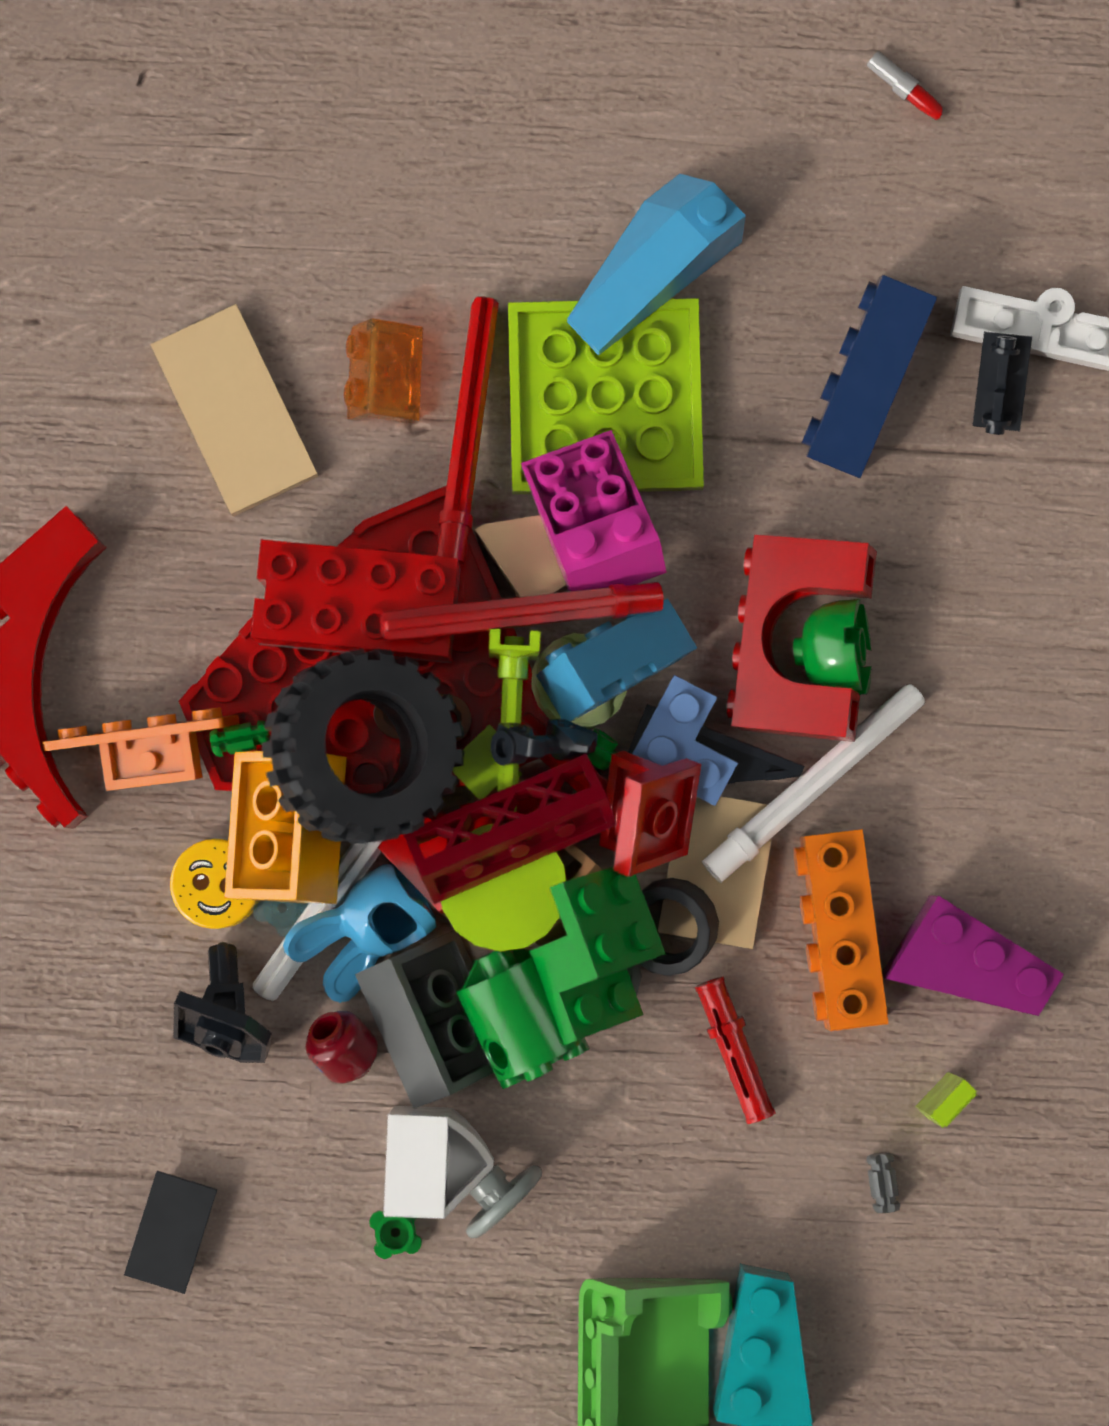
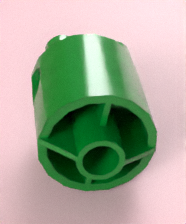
(514, 1017)

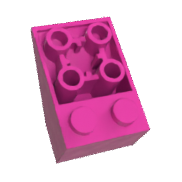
(594, 515)

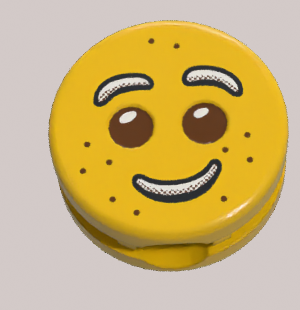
(199, 887)

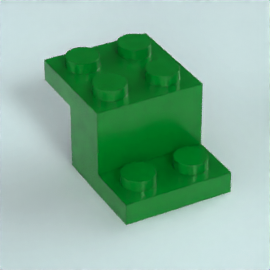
(588, 968)

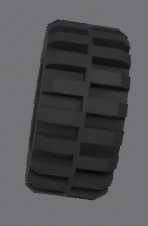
(424, 735)

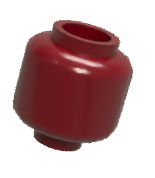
(341, 1046)

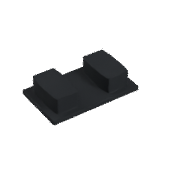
(170, 1232)

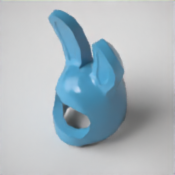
(379, 916)

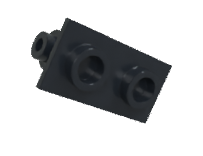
(1002, 382)

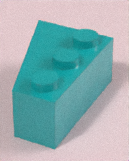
(763, 1355)

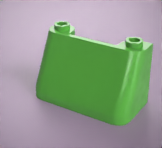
(647, 1349)

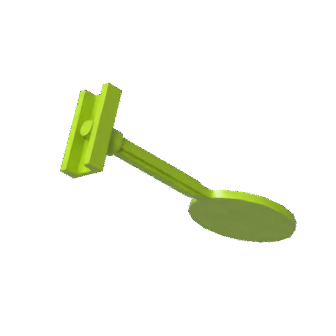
(519, 904)

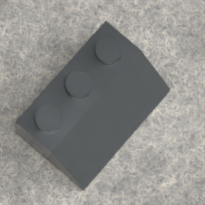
(425, 1020)

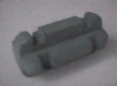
(883, 1182)

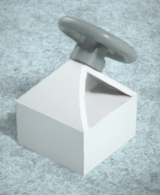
(438, 1161)

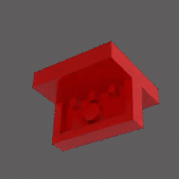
(651, 811)

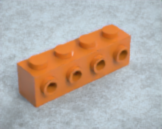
(842, 930)

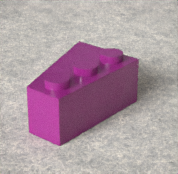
(970, 960)

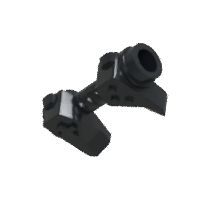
(562, 739)

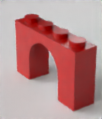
(779, 575)

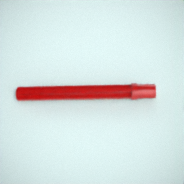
(455, 518)
(613, 602)

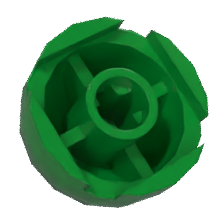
(836, 646)

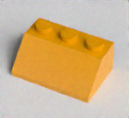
(268, 849)

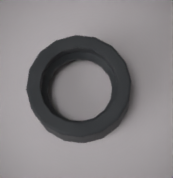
(705, 916)

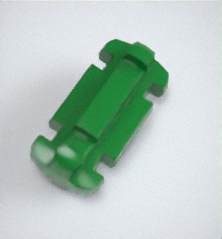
(239, 738)

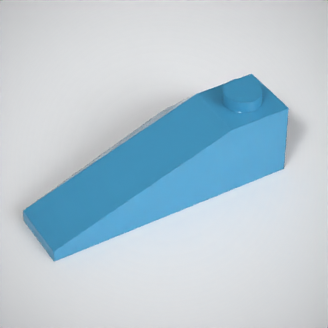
(660, 253)

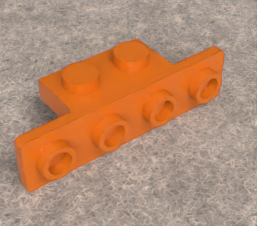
(148, 754)

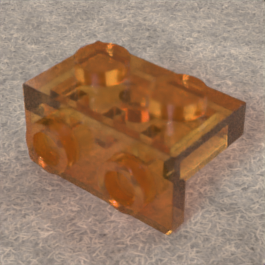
(384, 371)

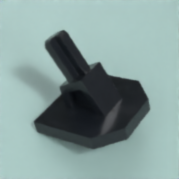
(219, 1018)

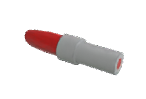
(905, 85)

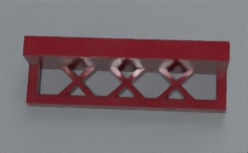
(514, 836)

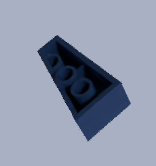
(870, 375)

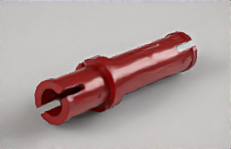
(735, 1050)

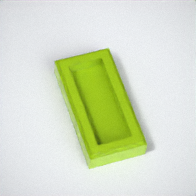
(946, 1099)

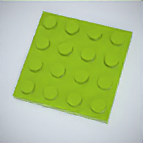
(637, 388)

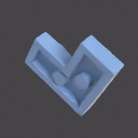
(673, 733)

